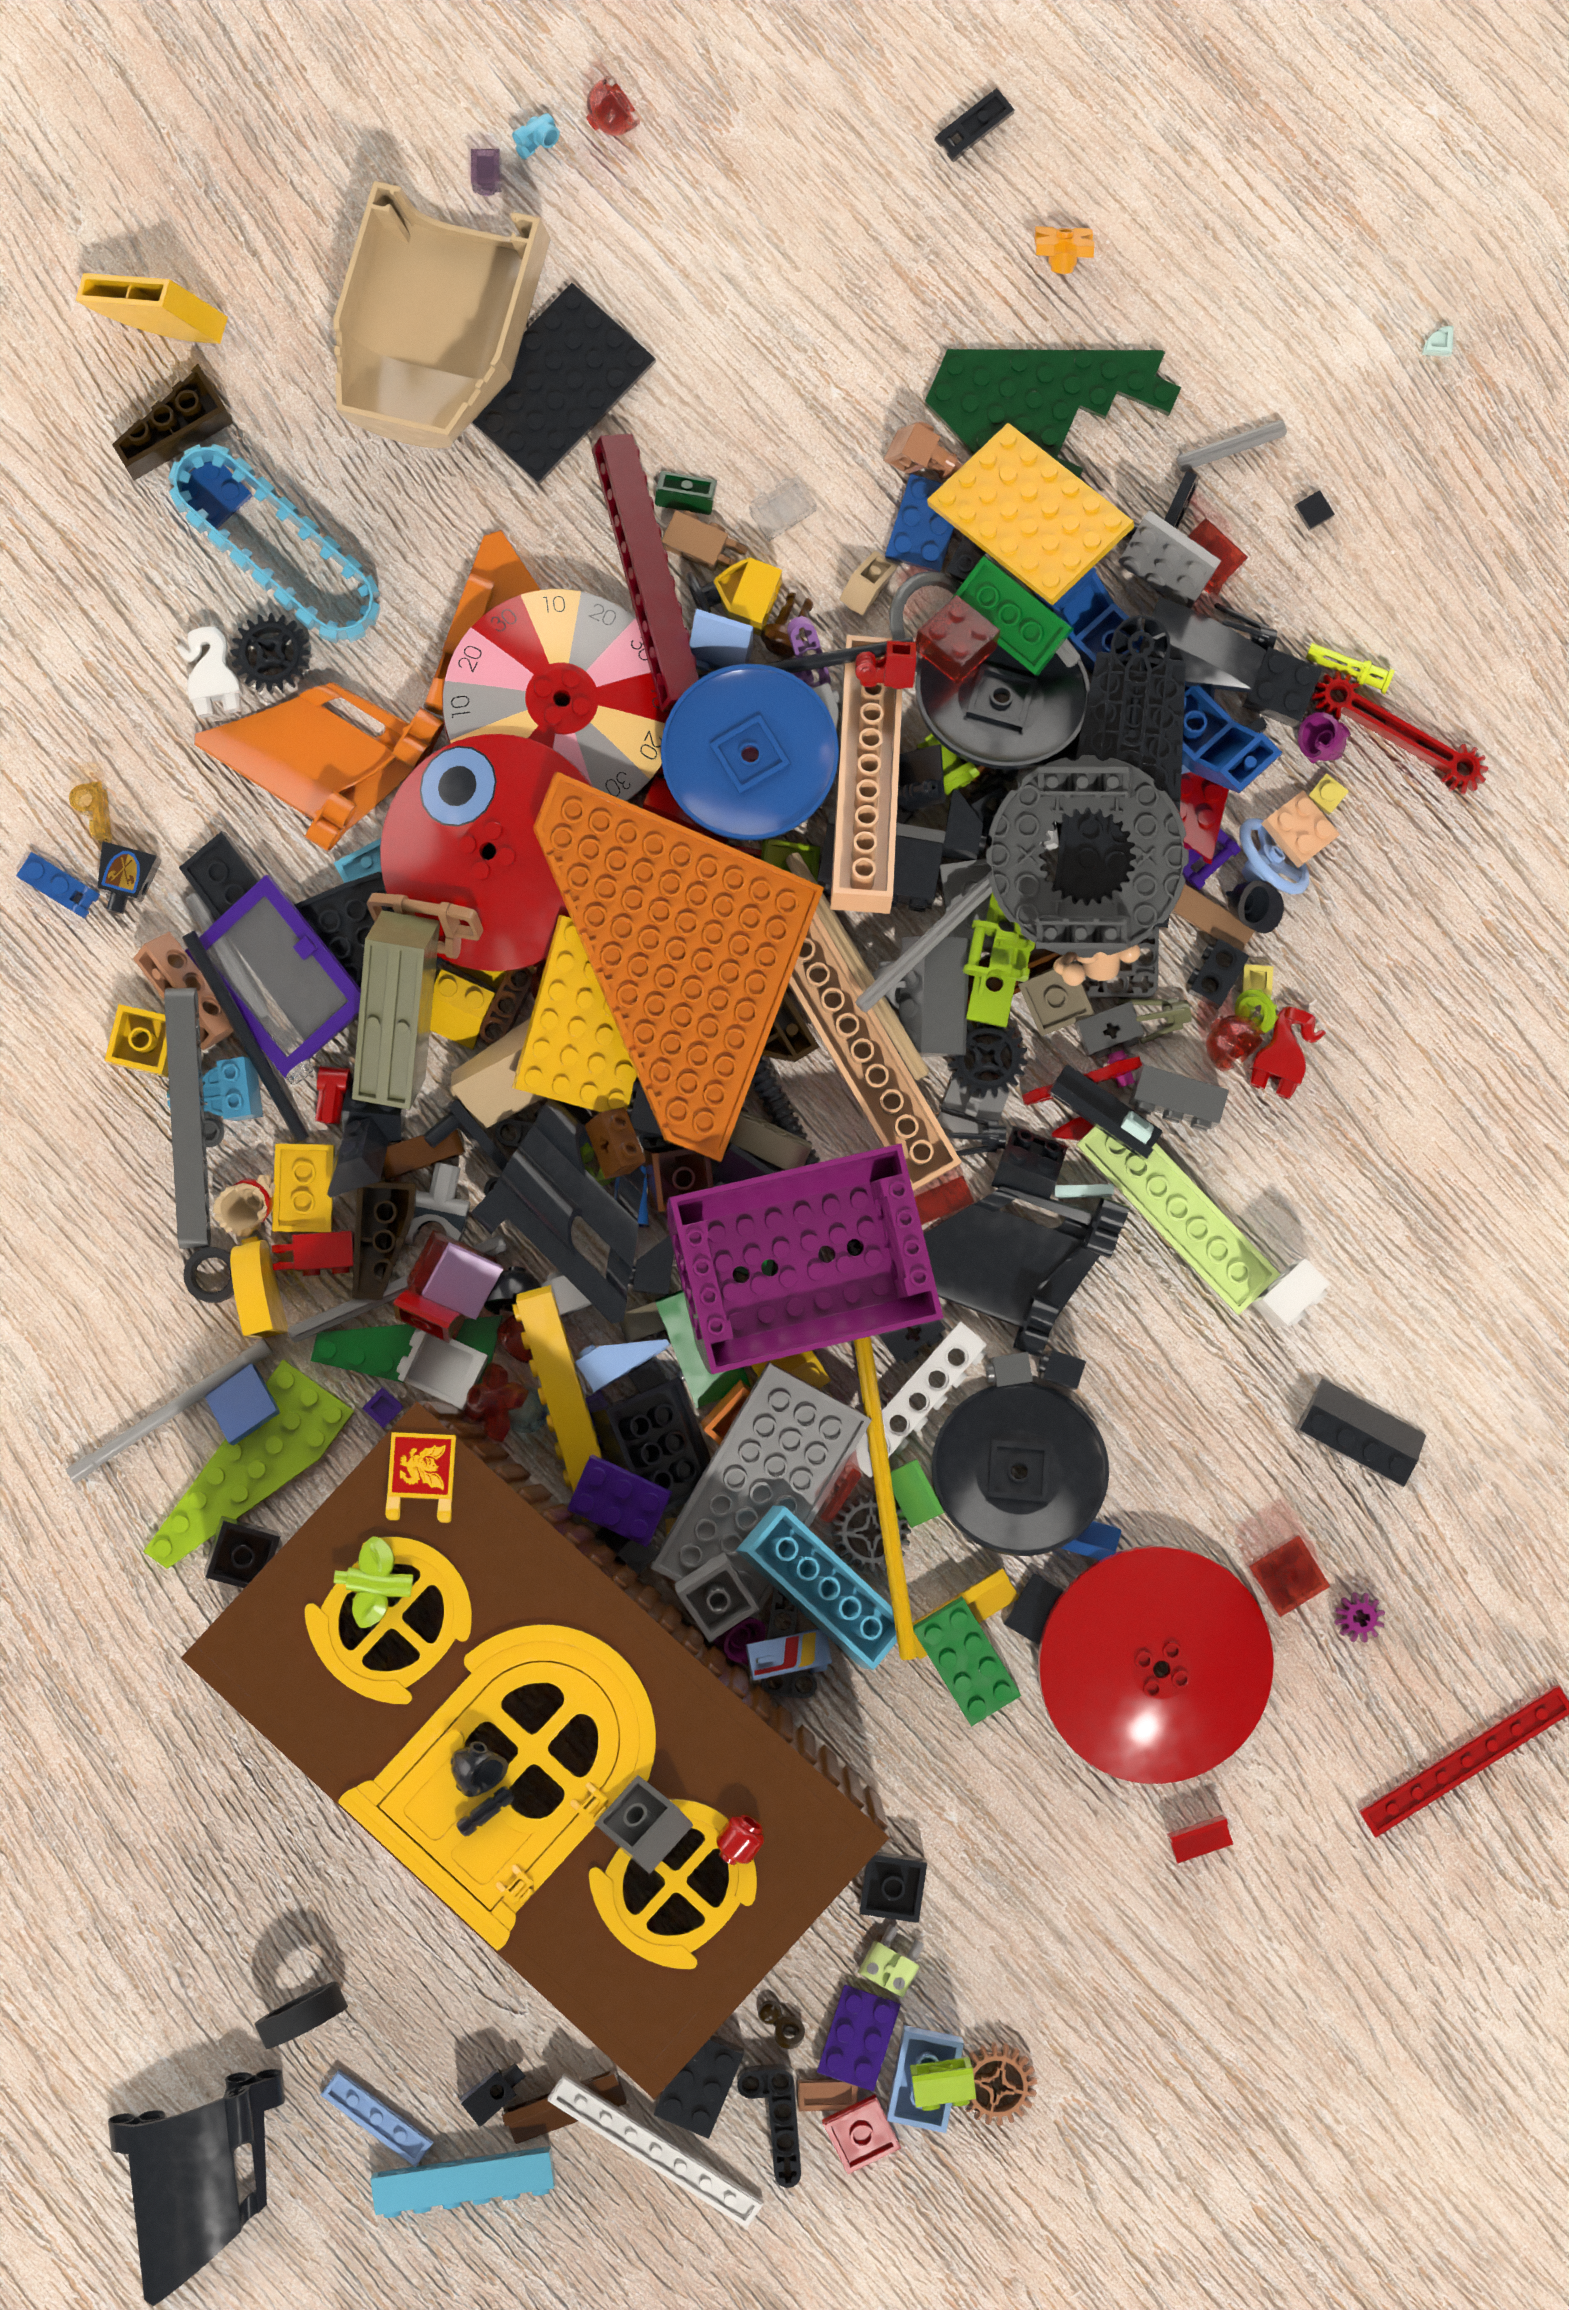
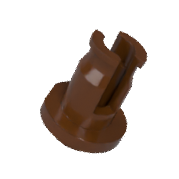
(776, 635)

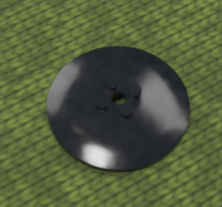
(1027, 730)
(1028, 1429)

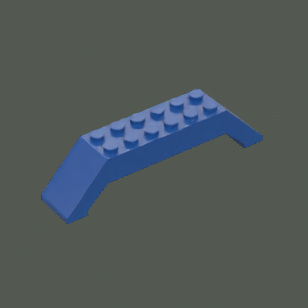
(1212, 740)

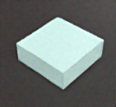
(1137, 1126)

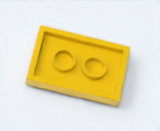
(301, 1188)

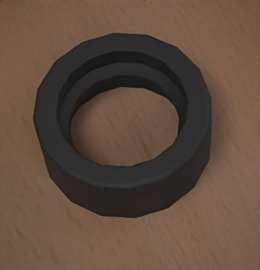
(190, 1275)

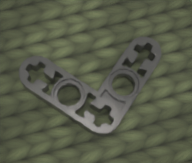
(1137, 971)

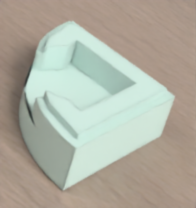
(1440, 342)

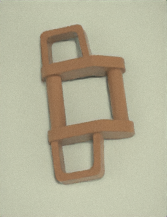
(447, 913)

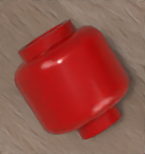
(740, 1840)

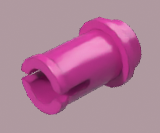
(1123, 1080)

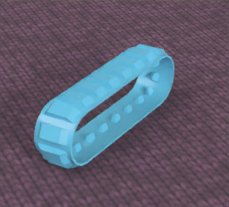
(242, 470)

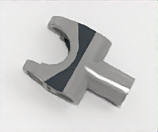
(440, 1205)

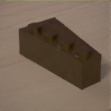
(173, 425)

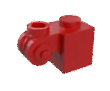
(893, 671)

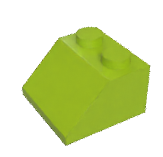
(943, 2083)

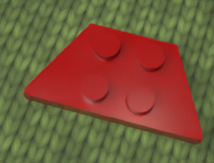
(1202, 813)

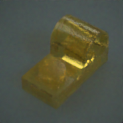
(98, 808)

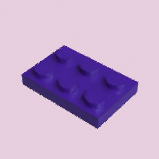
(619, 1500)
(858, 2038)

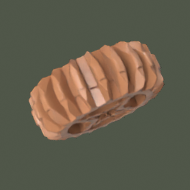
(983, 2079)

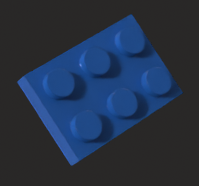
(919, 532)

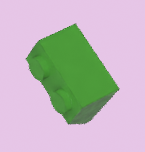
(914, 1494)

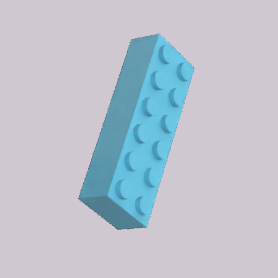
(821, 1586)

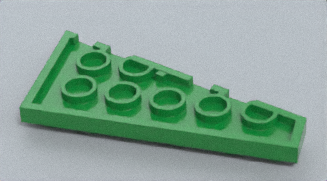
(381, 1348)

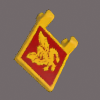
(421, 1469)

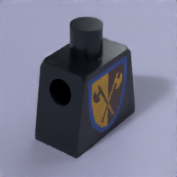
(125, 874)

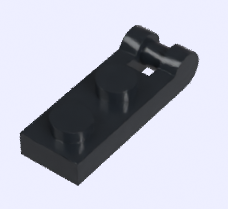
(975, 124)

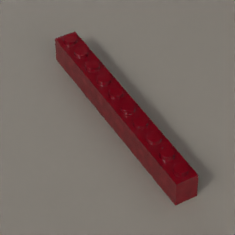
(645, 567)

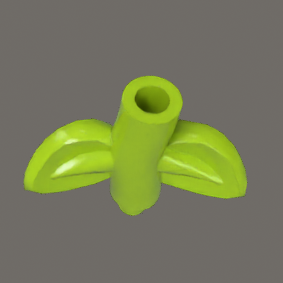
(374, 1582)

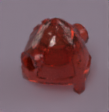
(513, 1342)

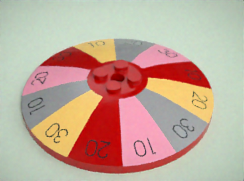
(568, 644)

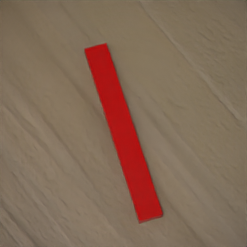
(1465, 1761)

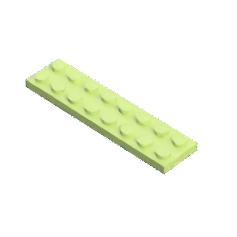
(1184, 1219)

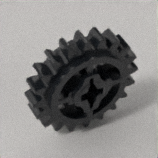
(278, 644)
(1006, 1076)

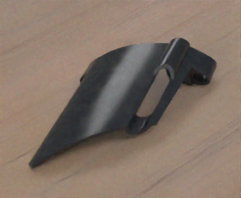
(1018, 1266)
(188, 2177)

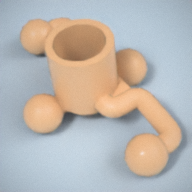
(1099, 967)

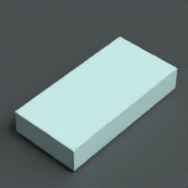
(1083, 1191)

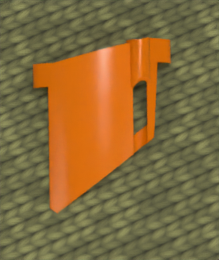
(322, 760)

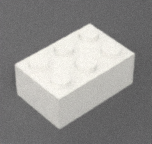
(1291, 1293)

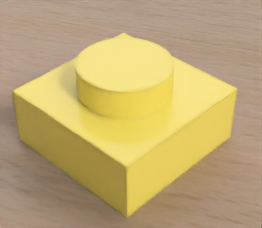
(1328, 794)

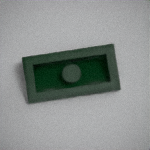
(685, 492)

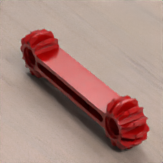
(1400, 733)

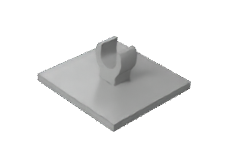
(972, 1105)

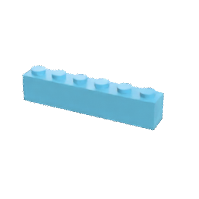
(463, 2181)

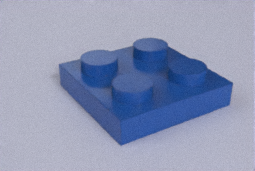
(215, 492)

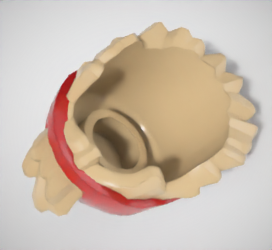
(245, 1205)

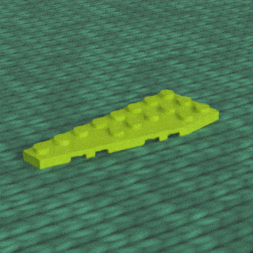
(256, 1466)

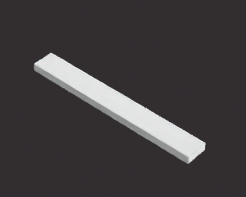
(655, 2150)

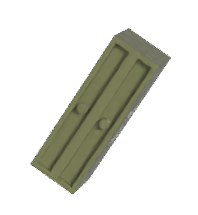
(395, 1009)

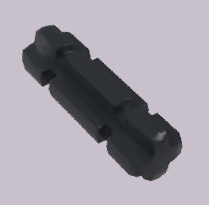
(485, 1811)

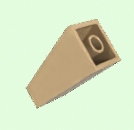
(487, 1081)

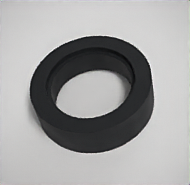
(301, 2015)

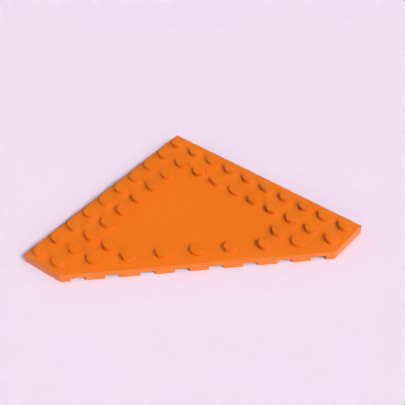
(684, 948)

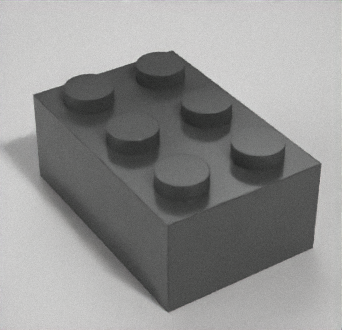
(1178, 1098)

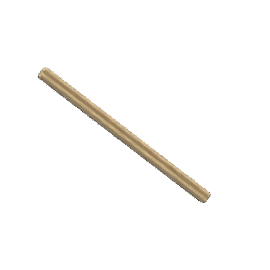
(862, 974)

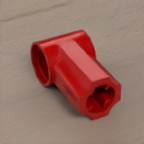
(332, 1087)

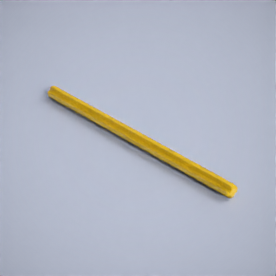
(885, 1499)

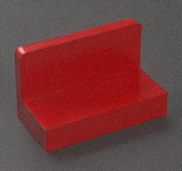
(1200, 1838)

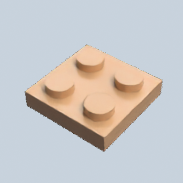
(1300, 829)

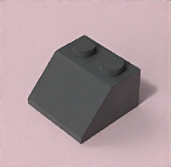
(644, 1824)

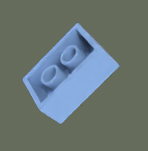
(920, 2047)

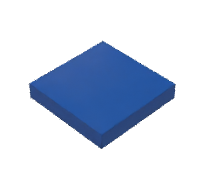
(242, 1404)

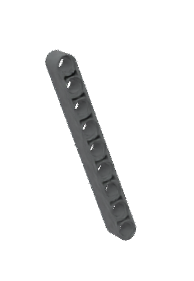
(187, 1117)

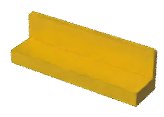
(982, 1598)

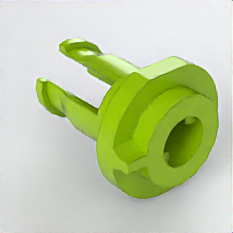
(954, 771)

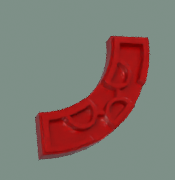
(1105, 1073)

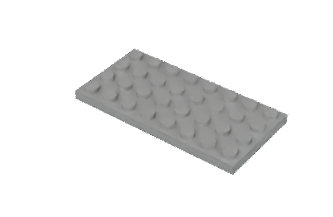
(777, 1452)

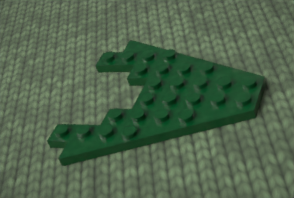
(1041, 391)

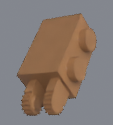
(699, 541)

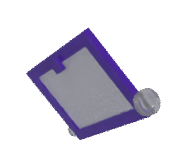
(281, 977)

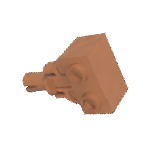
(917, 448)

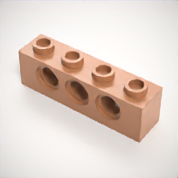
(170, 967)

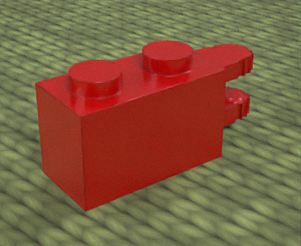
(318, 1253)

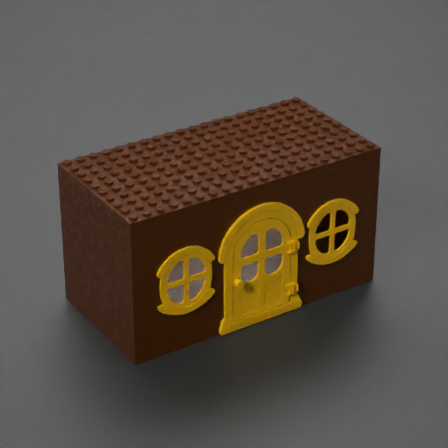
(522, 1607)

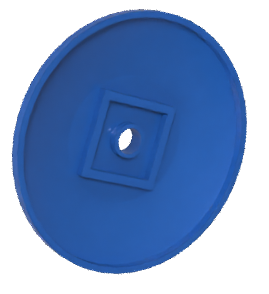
(743, 710)

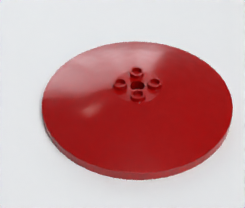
(1113, 1631)

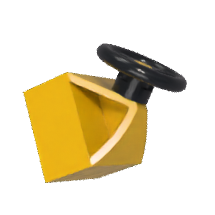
(744, 591)

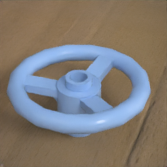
(1269, 861)

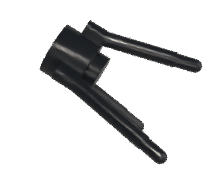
(1260, 633)
(993, 1136)

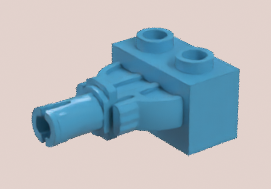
(232, 1090)

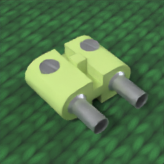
(888, 1967)

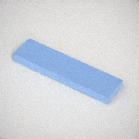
(377, 2117)

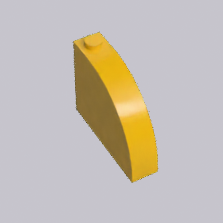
(152, 306)
(257, 1290)

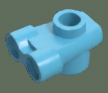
(536, 132)

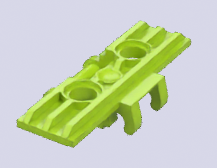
(1007, 962)

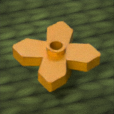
(1064, 246)

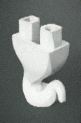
(211, 677)

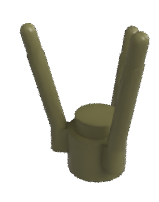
(1174, 1012)

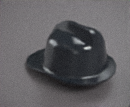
(1256, 905)

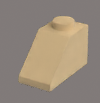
(868, 582)

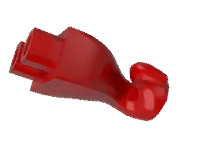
(1283, 1055)

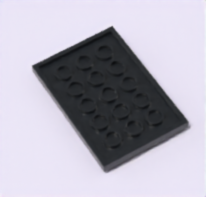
(563, 383)

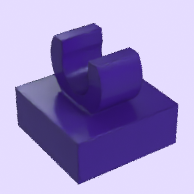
(383, 1407)

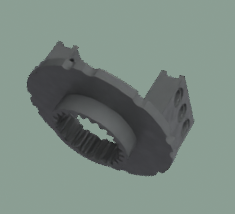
(1017, 862)

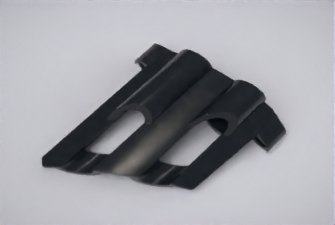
(550, 1187)

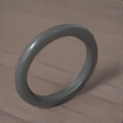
(906, 590)

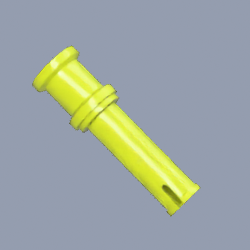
(1366, 668)

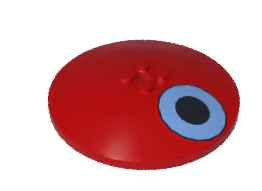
(435, 838)

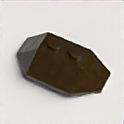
(789, 1035)

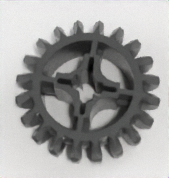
(845, 1532)

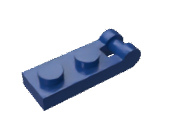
(57, 884)

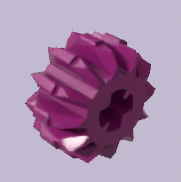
(1354, 1627)

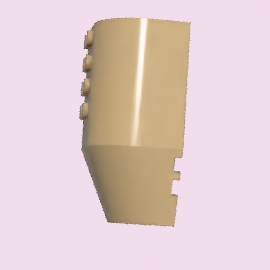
(430, 319)

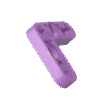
(800, 647)

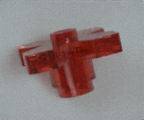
(493, 1399)

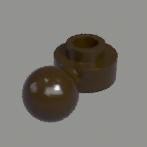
(770, 2014)

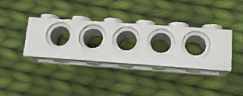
(959, 1338)

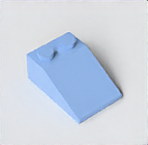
(720, 641)
(611, 1362)

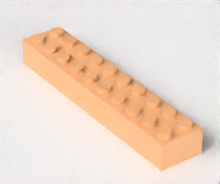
(866, 792)
(868, 1059)

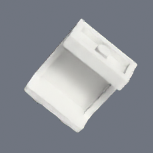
(442, 1367)

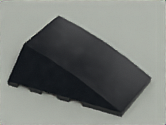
(1209, 648)

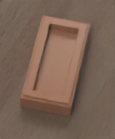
(825, 2094)

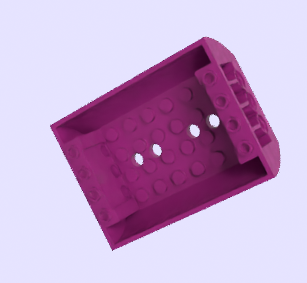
(788, 1221)

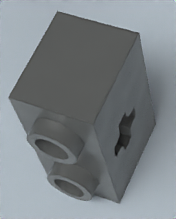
(1122, 1018)
(1009, 1369)

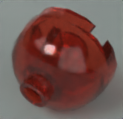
(610, 109)
(1231, 1039)

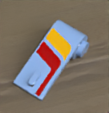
(789, 1654)

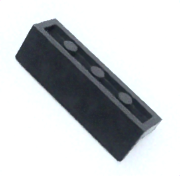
(1100, 1109)

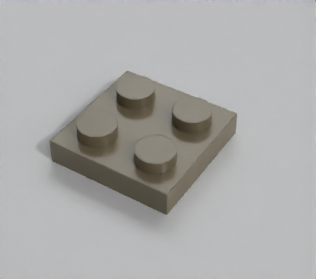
(1054, 1001)

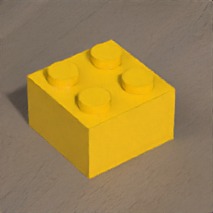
(138, 1041)

